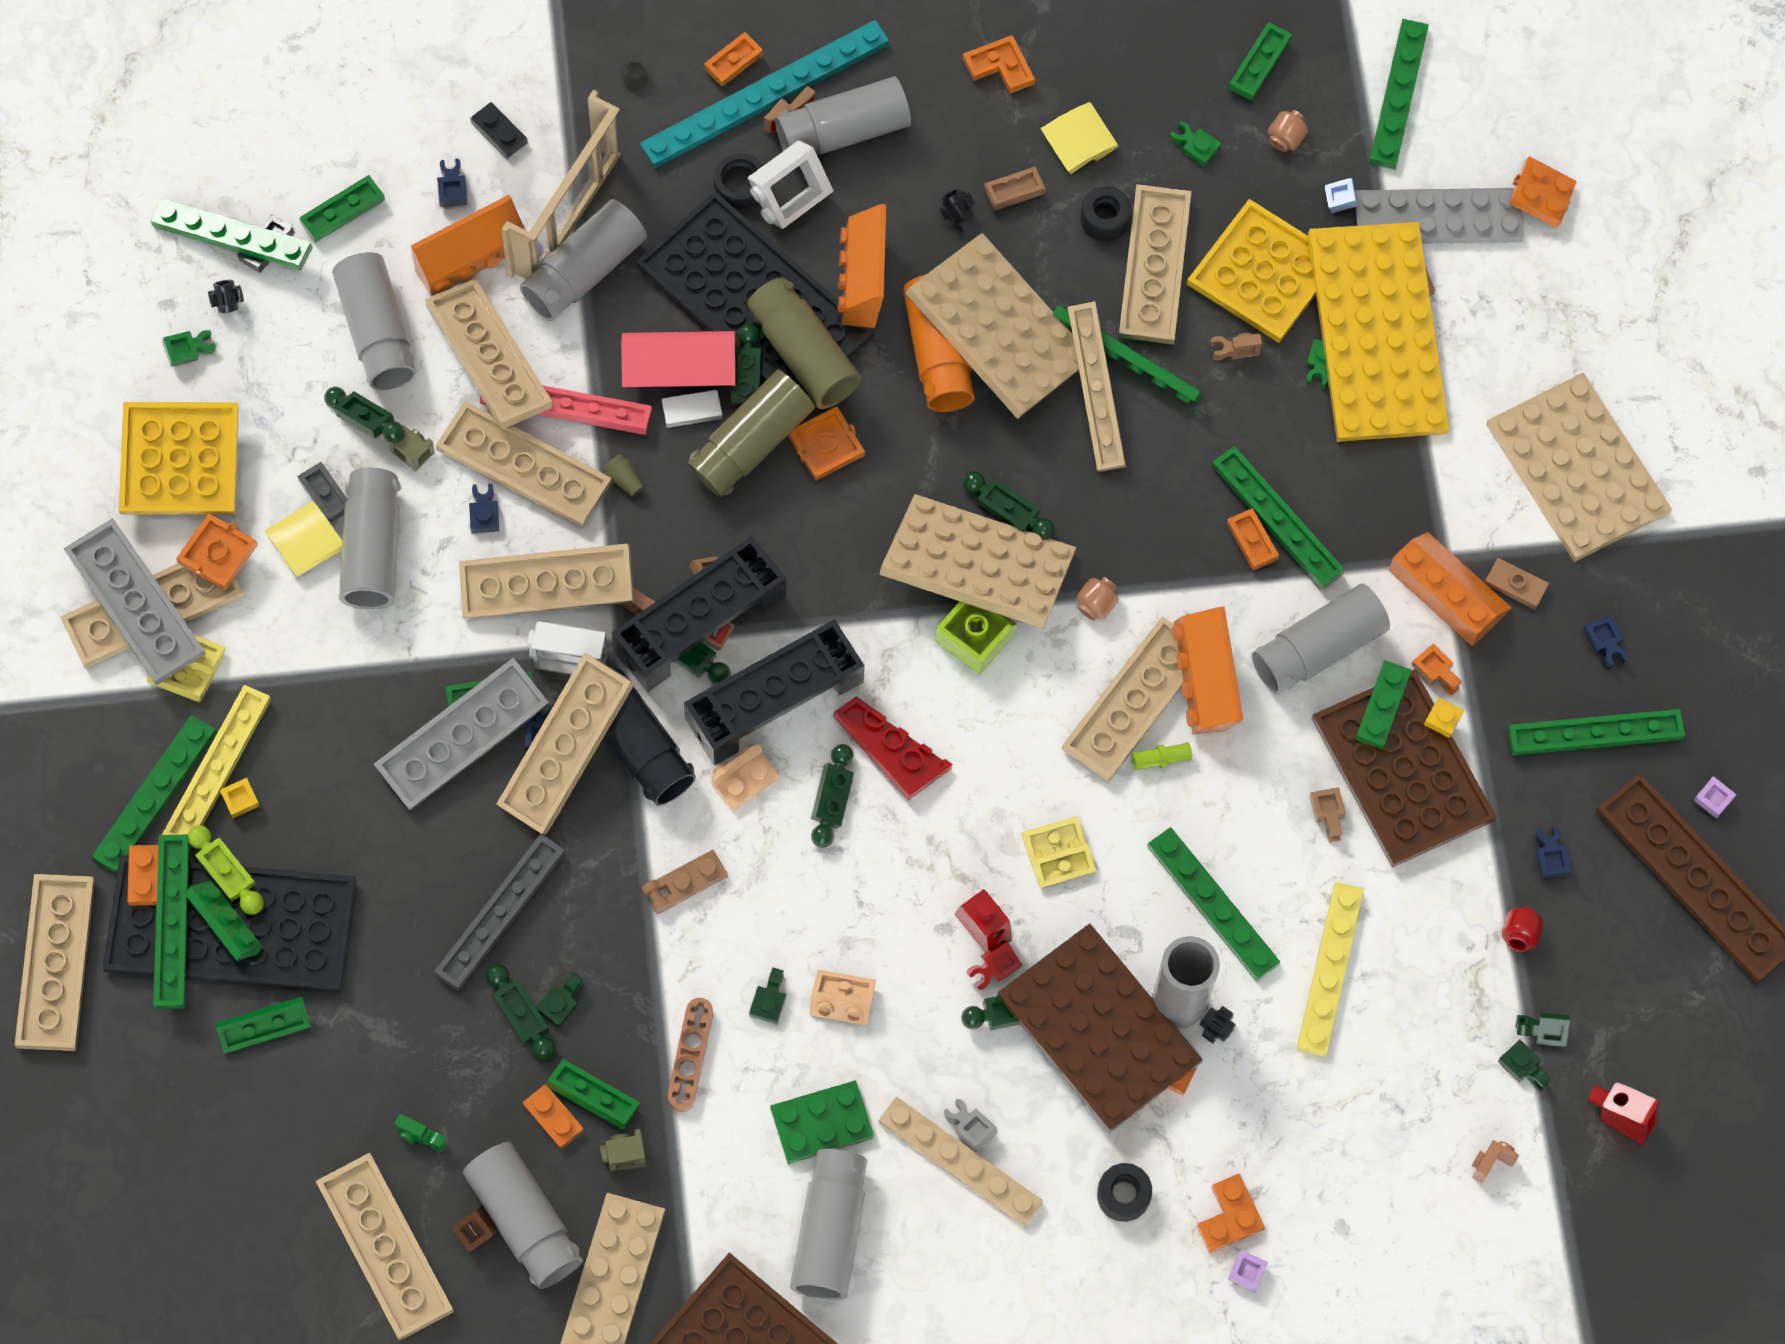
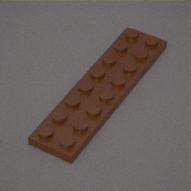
(1696, 876)

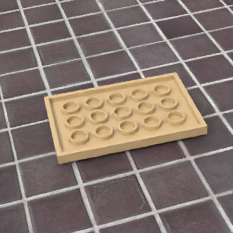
(997, 324)
(1578, 467)
(978, 561)

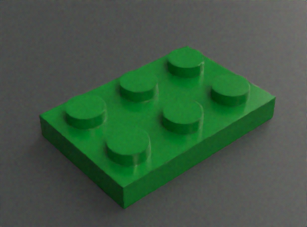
(821, 1121)

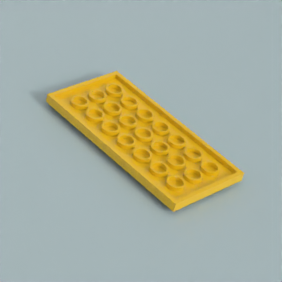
(1378, 331)

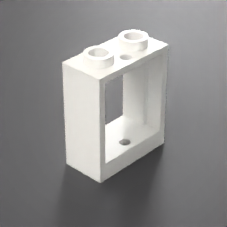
(819, 186)
(561, 647)

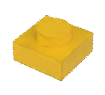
(1444, 717)
(239, 798)

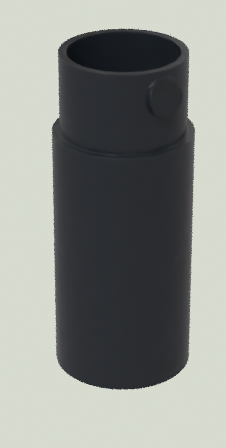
(648, 751)

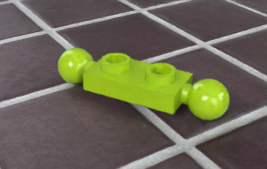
(225, 870)

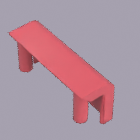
(679, 359)

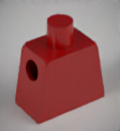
(984, 919)
(1627, 1111)

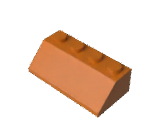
(464, 247)
(862, 267)
(1448, 587)
(1207, 671)

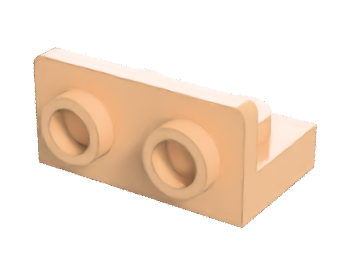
(743, 776)
(842, 997)

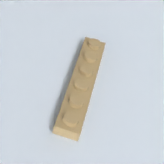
(1096, 386)
(960, 1161)

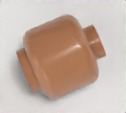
(1287, 130)
(1097, 598)

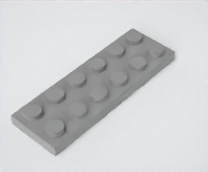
(1445, 214)
(134, 601)
(461, 734)

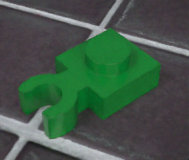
(1197, 146)
(184, 349)
(1317, 361)
(413, 1131)

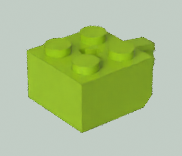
(975, 649)

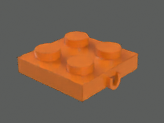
(1542, 192)
(826, 443)
(217, 551)

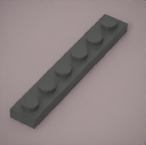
(499, 912)

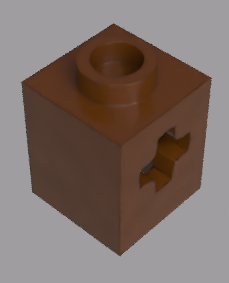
(475, 1228)

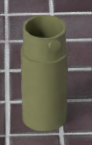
(804, 343)
(750, 433)

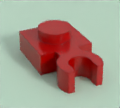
(998, 963)

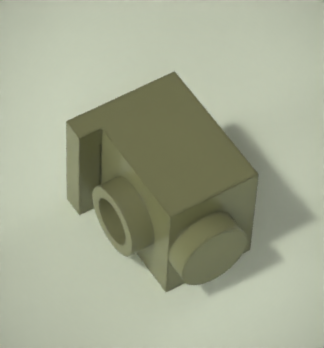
(413, 449)
(624, 1151)

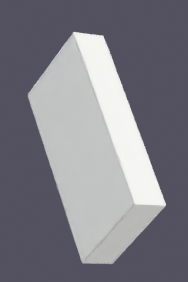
(691, 408)

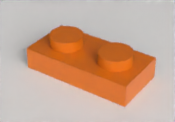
(733, 59)
(1252, 539)
(142, 875)
(553, 1117)

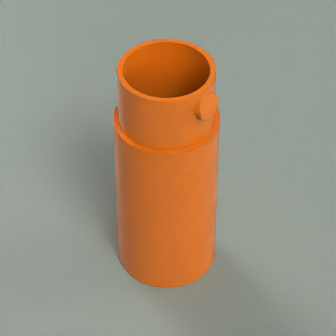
(939, 365)

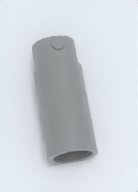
(846, 117)
(583, 260)
(374, 320)
(370, 539)
(1321, 639)
(1192, 963)
(523, 1214)
(830, 1225)

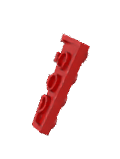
(897, 755)

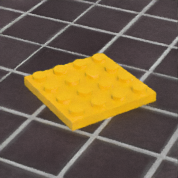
(1259, 271)
(179, 458)

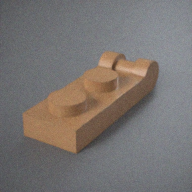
(685, 881)

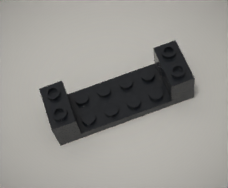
(697, 611)
(772, 689)

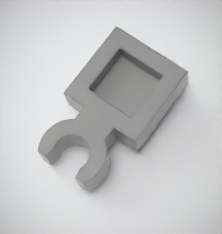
(972, 1127)

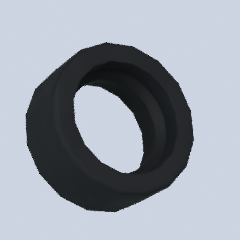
(729, 164)

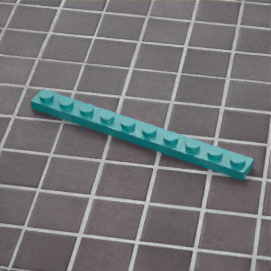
(764, 94)

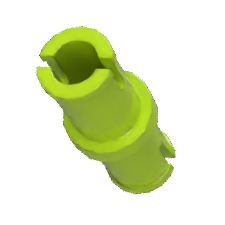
(1161, 756)

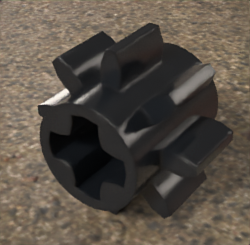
(957, 206)
(225, 296)
(1217, 1024)

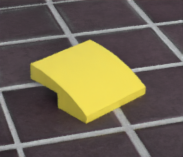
(1079, 137)
(304, 539)
(195, 678)
(1058, 852)

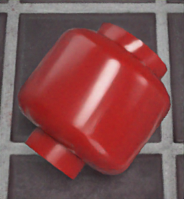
(1522, 929)

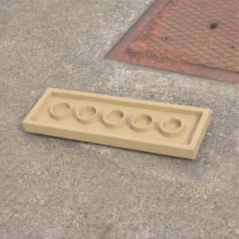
(1155, 264)
(488, 353)
(524, 464)
(546, 581)
(98, 637)
(1128, 705)
(565, 743)
(55, 962)
(384, 1246)
(614, 1272)

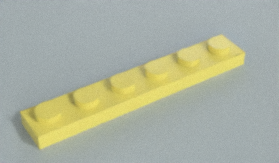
(219, 761)
(1330, 969)

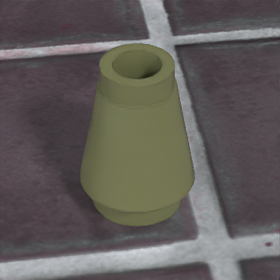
(624, 475)

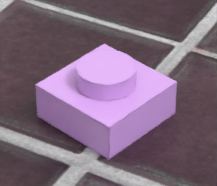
(1714, 797)
(1248, 1270)

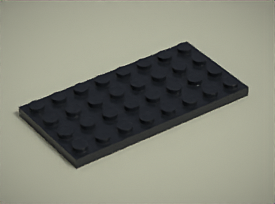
(719, 261)
(300, 929)

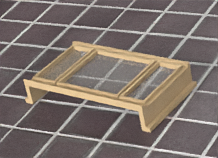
(528, 249)

